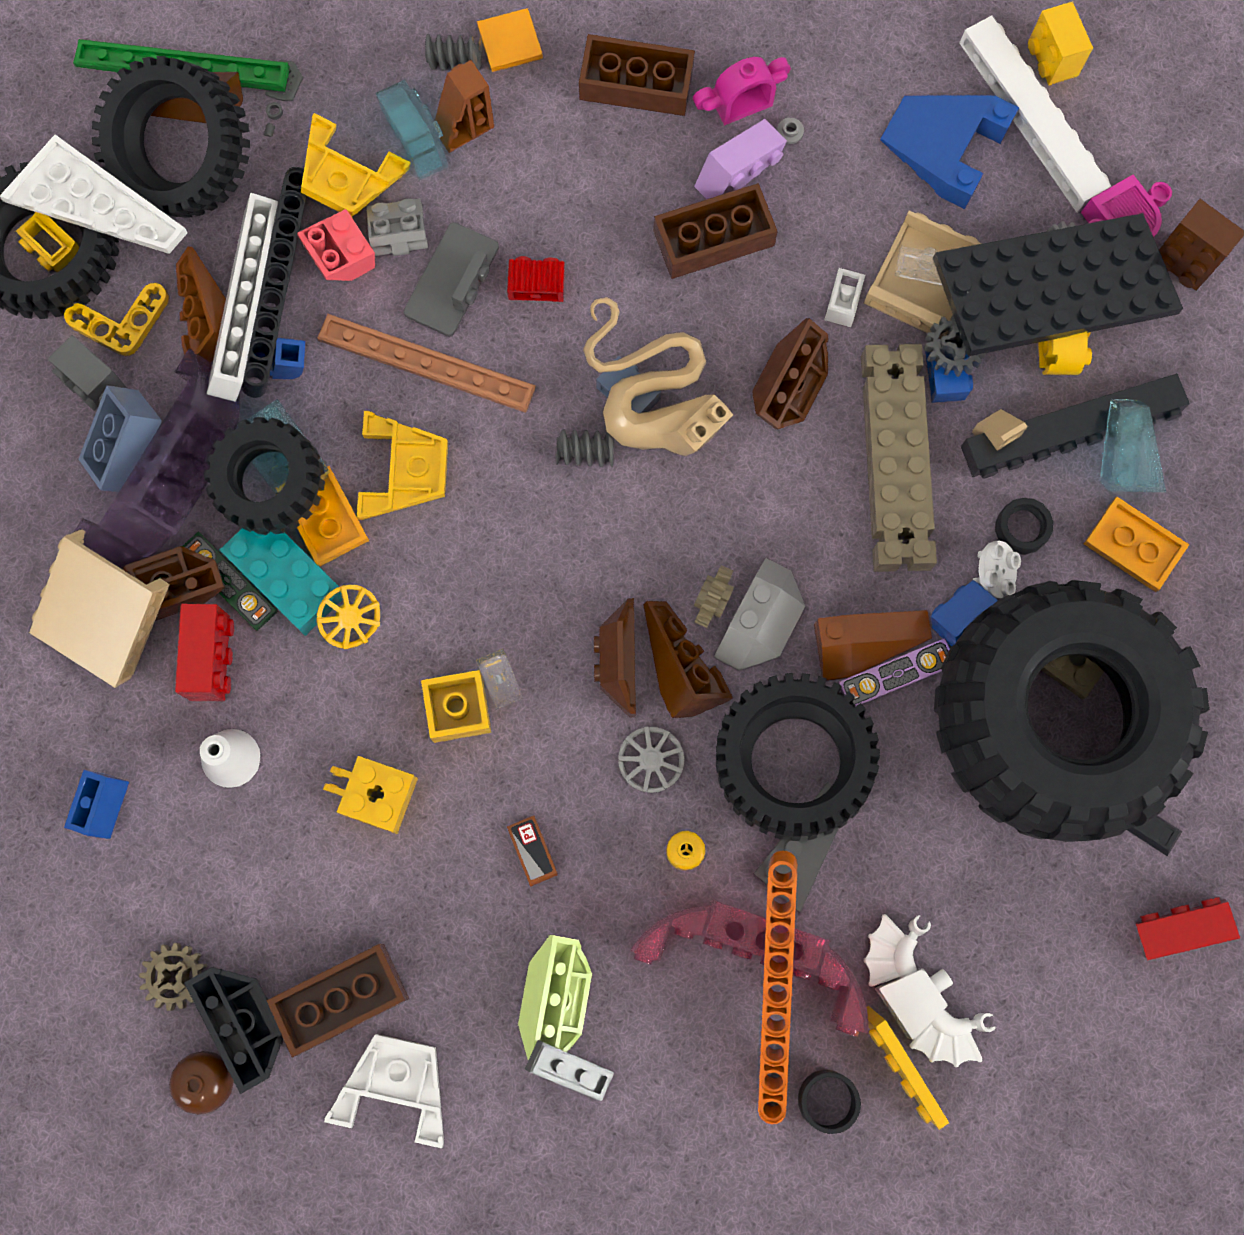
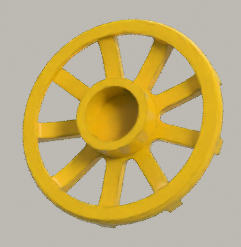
(348, 616)

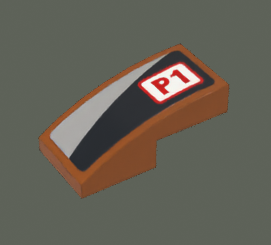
(532, 850)

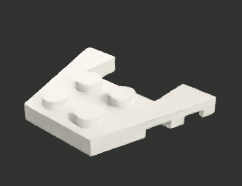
(398, 1074)

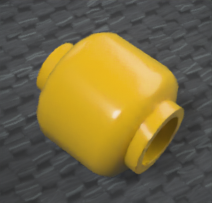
(676, 856)

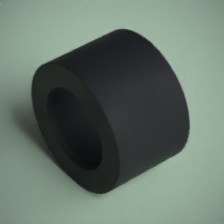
(854, 1110)

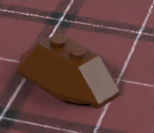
(792, 376)
(190, 575)
(617, 658)

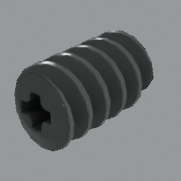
(451, 52)
(585, 447)

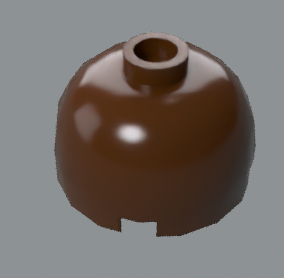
(200, 1083)

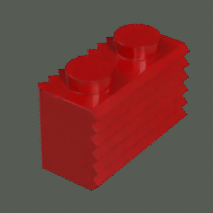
(536, 279)

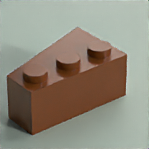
(464, 106)

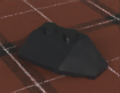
(239, 1023)

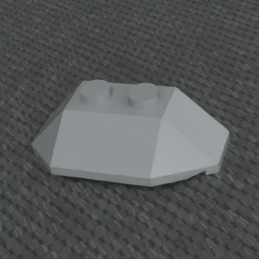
(762, 619)

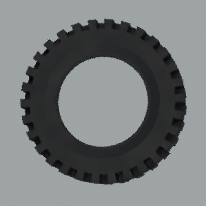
(124, 126)
(65, 286)
(806, 701)

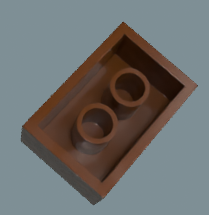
(1199, 244)

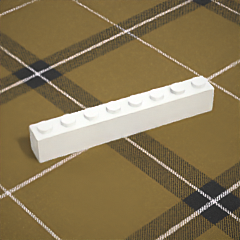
(1037, 115)
(242, 298)

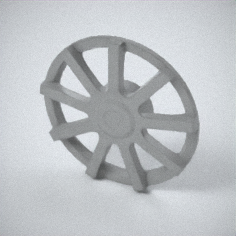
(651, 759)

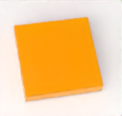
(509, 40)

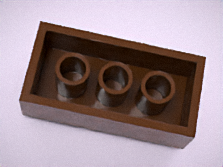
(636, 75)
(715, 230)
(337, 1000)

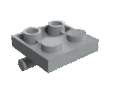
(396, 227)

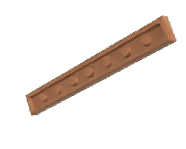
(426, 363)

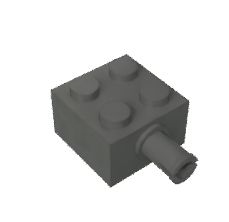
(83, 372)

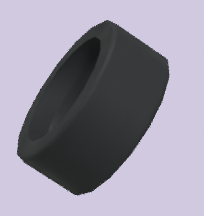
(1034, 507)

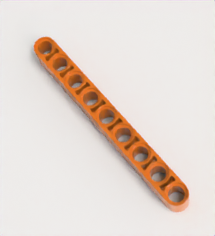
(777, 1002)

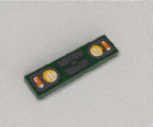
(237, 589)

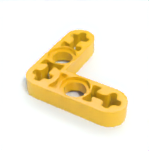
(126, 327)

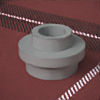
(791, 137)

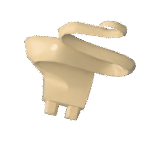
(677, 427)

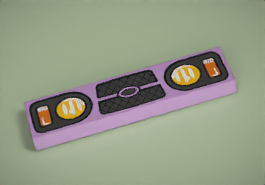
(896, 673)

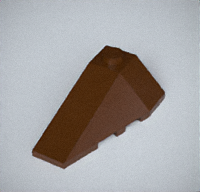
(681, 674)

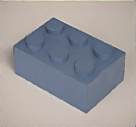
(118, 437)

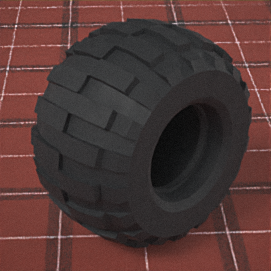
(1005, 761)

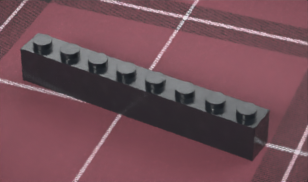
(1071, 426)

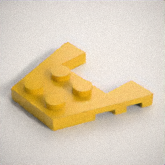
(339, 180)
(416, 467)

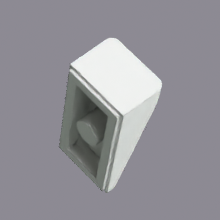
(844, 299)

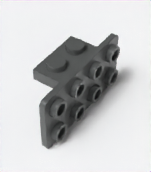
(451, 279)

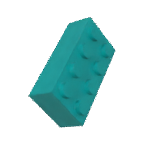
(283, 575)

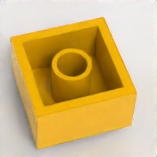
(1060, 43)
(456, 706)

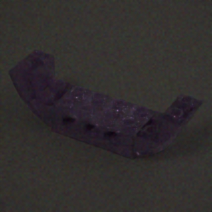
(167, 474)

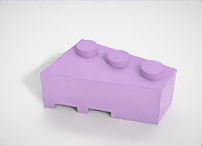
(740, 160)

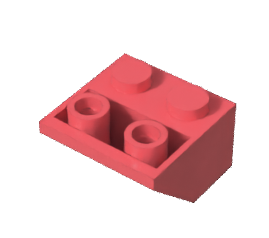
(338, 247)

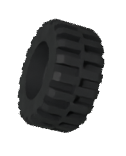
(234, 455)

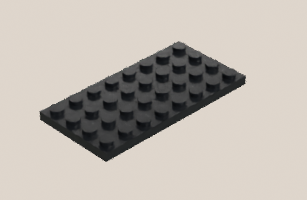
(1056, 284)

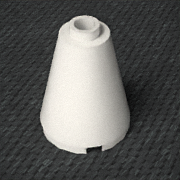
(230, 758)

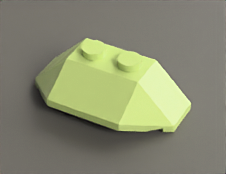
(555, 995)

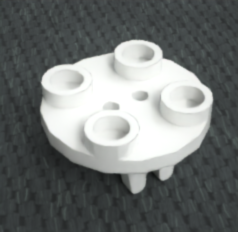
(998, 569)

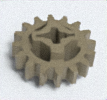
(713, 596)
(164, 966)

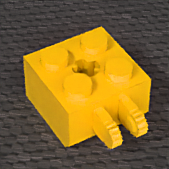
(369, 777)

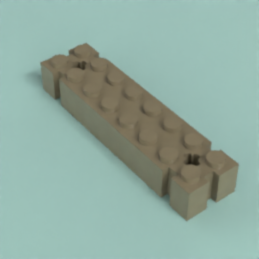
(898, 458)

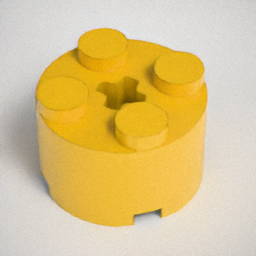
(1065, 355)

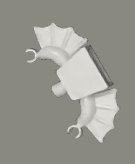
(916, 997)

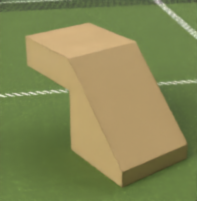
(1000, 428)

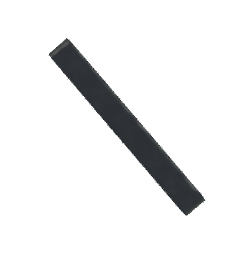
(272, 291)

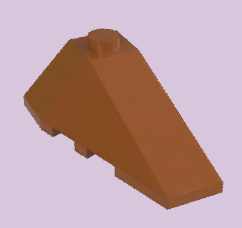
(202, 305)
(864, 640)

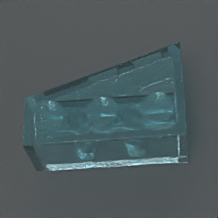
(413, 128)
(1131, 449)

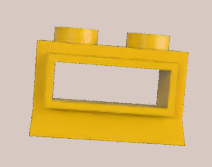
(33, 227)

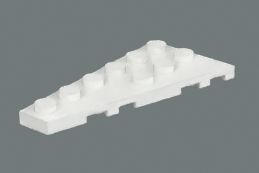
(78, 191)

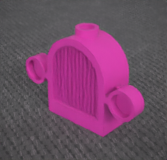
(743, 88)
(1129, 199)

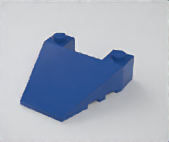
(935, 132)

